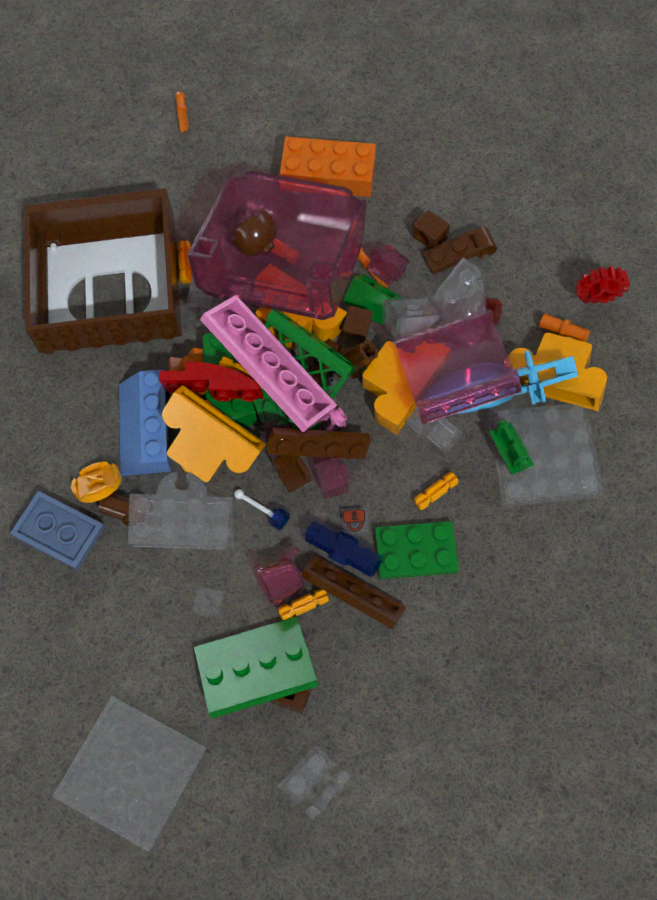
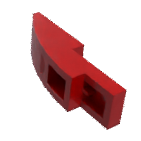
(219, 380)

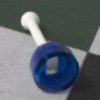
(277, 517)

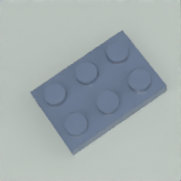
(57, 530)

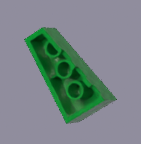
(236, 409)

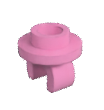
(337, 418)

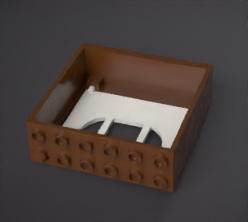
(99, 239)

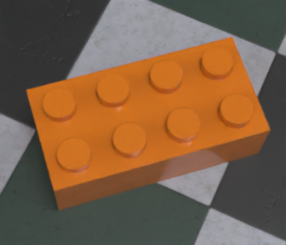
(330, 163)

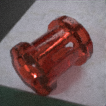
(491, 303)

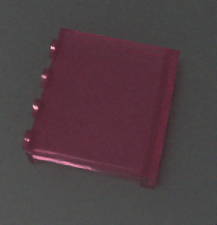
(457, 367)

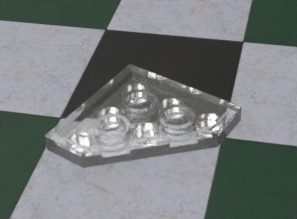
(461, 293)

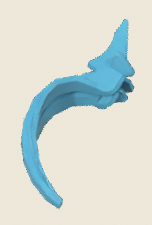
(564, 368)

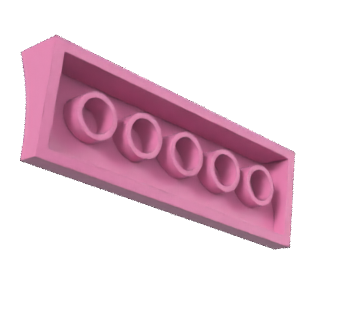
(269, 363)

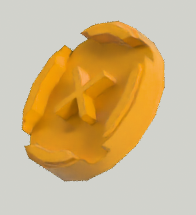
(96, 482)

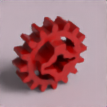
(602, 285)

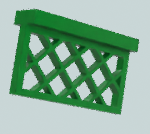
(314, 346)

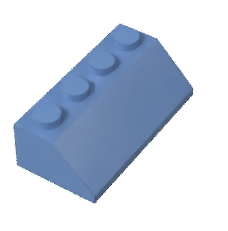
(142, 428)

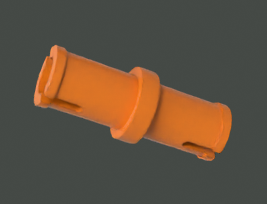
(564, 328)

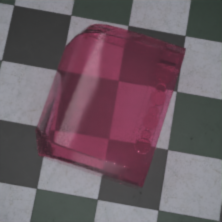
(313, 250)

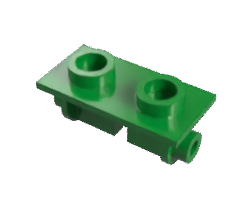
(510, 447)

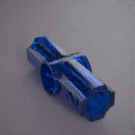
(343, 548)

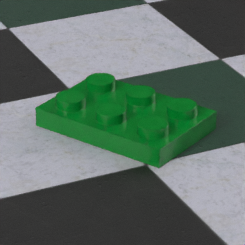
(416, 550)

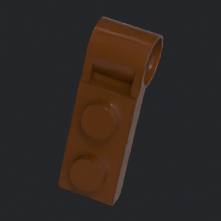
(468, 245)

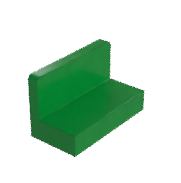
(369, 295)

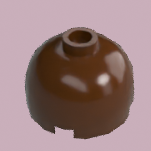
(255, 235)

